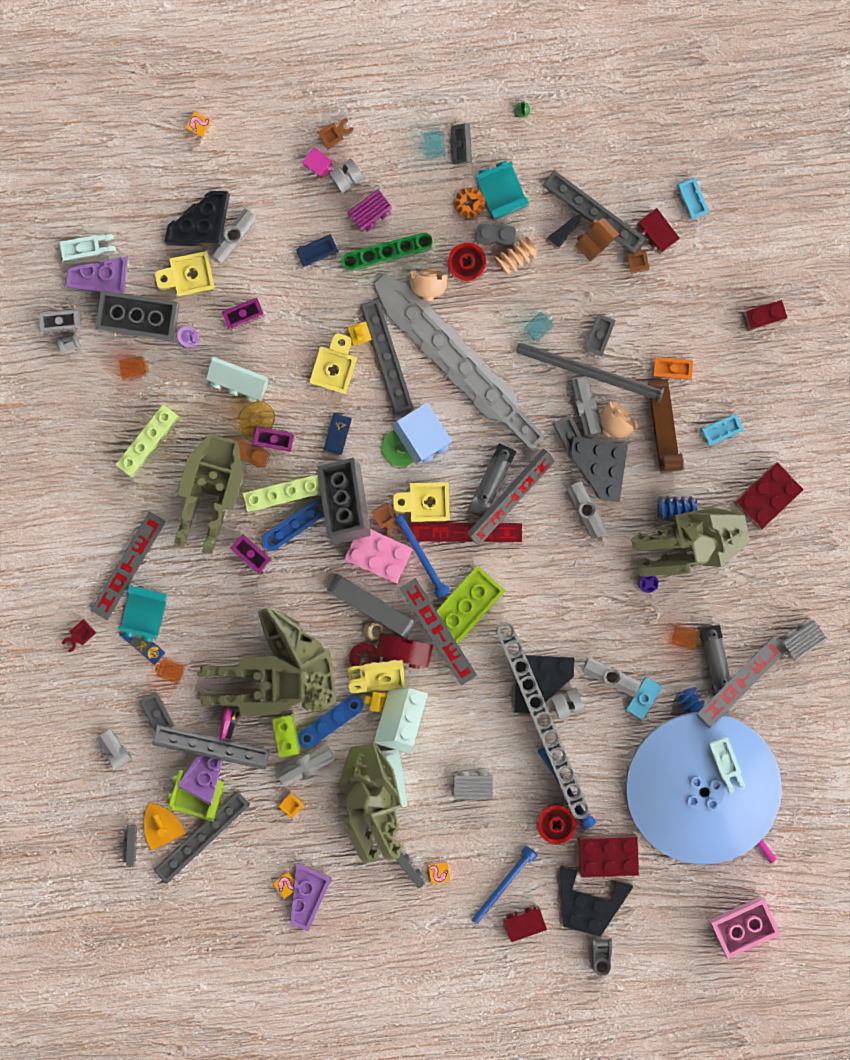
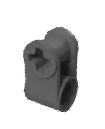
(602, 952)

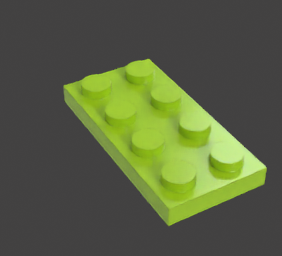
(469, 603)

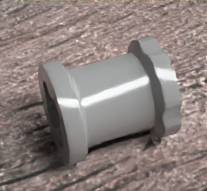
(68, 343)

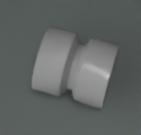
(346, 175)
(562, 708)

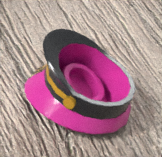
(227, 722)

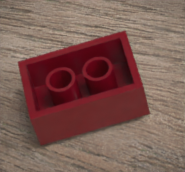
(768, 495)
(608, 856)

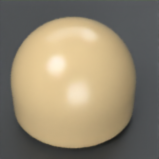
(367, 630)

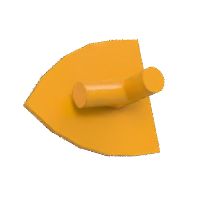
(161, 826)

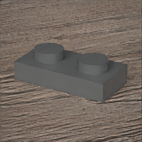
(461, 144)
(599, 335)
(565, 429)
(156, 711)
(129, 854)
(416, 875)

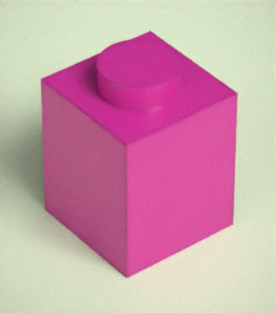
(318, 163)

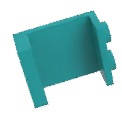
(501, 190)
(143, 613)

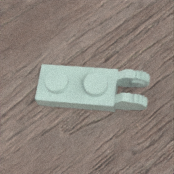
(84, 247)
(726, 762)

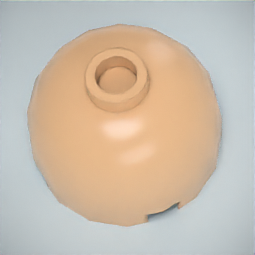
(428, 283)
(616, 421)

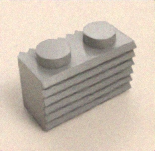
(60, 321)
(803, 639)
(473, 786)

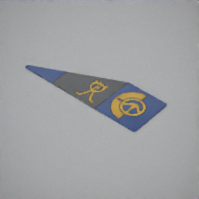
(146, 648)

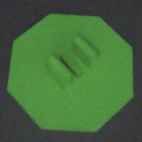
(395, 450)

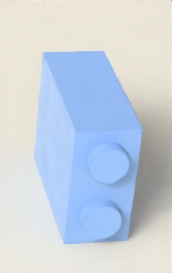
(422, 434)

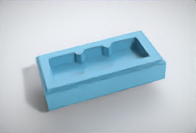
(692, 198)
(722, 429)
(644, 698)

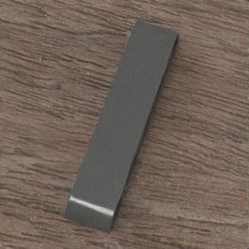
(371, 606)

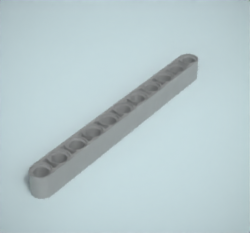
(549, 727)

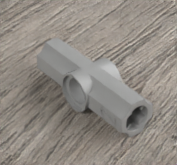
(241, 225)
(586, 406)
(580, 498)
(623, 682)
(306, 766)

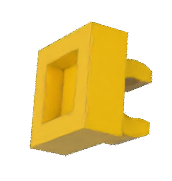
(359, 333)
(376, 701)

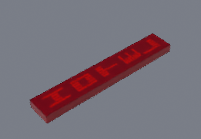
(458, 532)

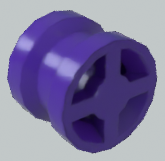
(648, 582)

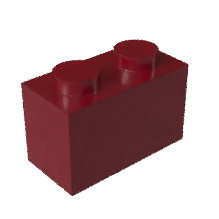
(658, 231)
(765, 315)
(524, 923)

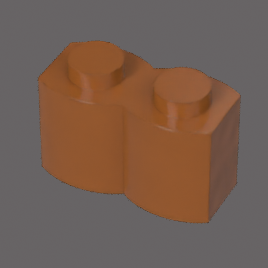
(596, 239)
(254, 455)

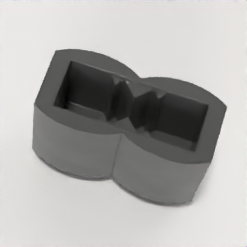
(489, 234)

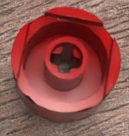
(464, 252)
(567, 822)

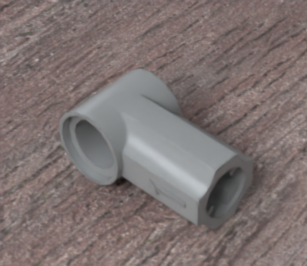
(116, 753)

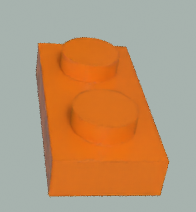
(673, 368)

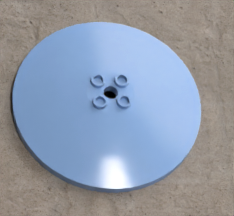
(667, 781)

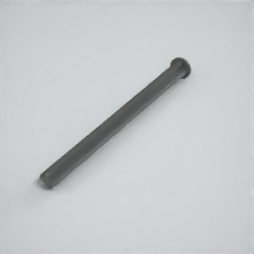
(590, 372)

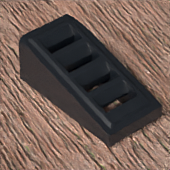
(558, 237)

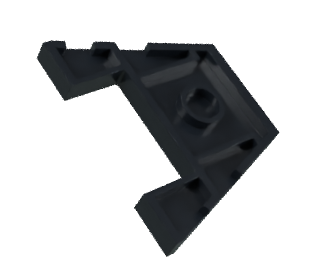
(587, 911)

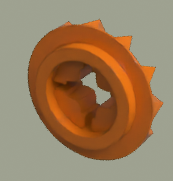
(473, 194)

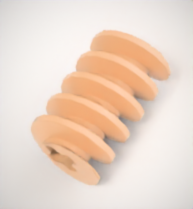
(516, 256)

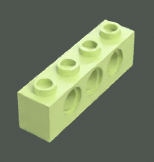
(148, 440)
(282, 493)

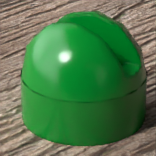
(526, 109)

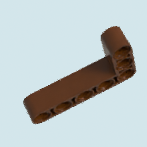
(664, 430)

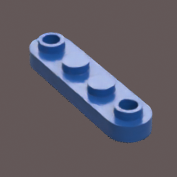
(293, 525)
(330, 721)

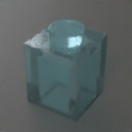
(434, 143)
(539, 325)

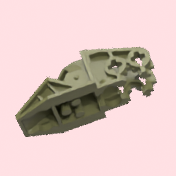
(212, 469)
(712, 532)
(306, 654)
(280, 685)
(371, 803)

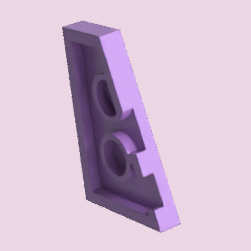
(99, 276)
(202, 778)
(307, 896)

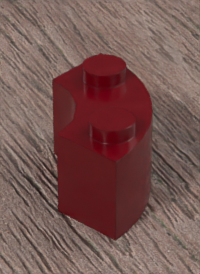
(408, 650)

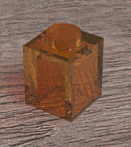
(133, 368)
(686, 638)
(170, 670)

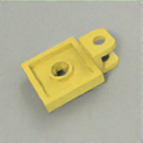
(178, 273)
(337, 356)
(415, 500)
(372, 679)

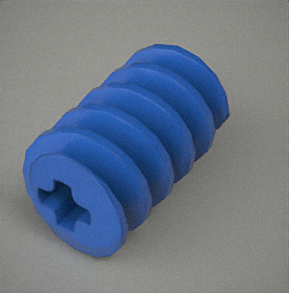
(675, 507)
(690, 700)

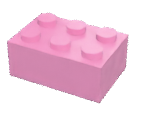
(379, 555)
(744, 927)

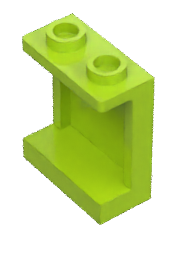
(286, 735)
(187, 804)

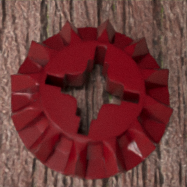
(361, 648)

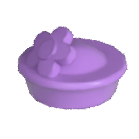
(187, 337)

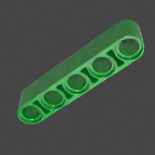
(397, 253)

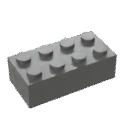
(137, 316)
(344, 501)

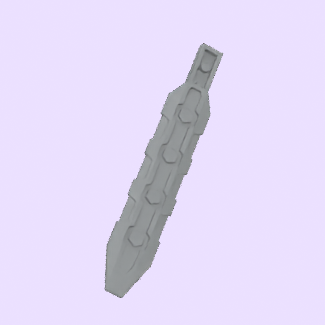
(455, 358)

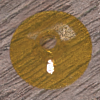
(264, 418)

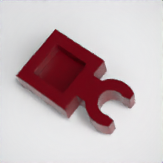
(81, 633)

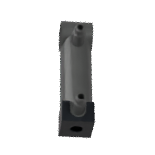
(492, 480)
(715, 656)

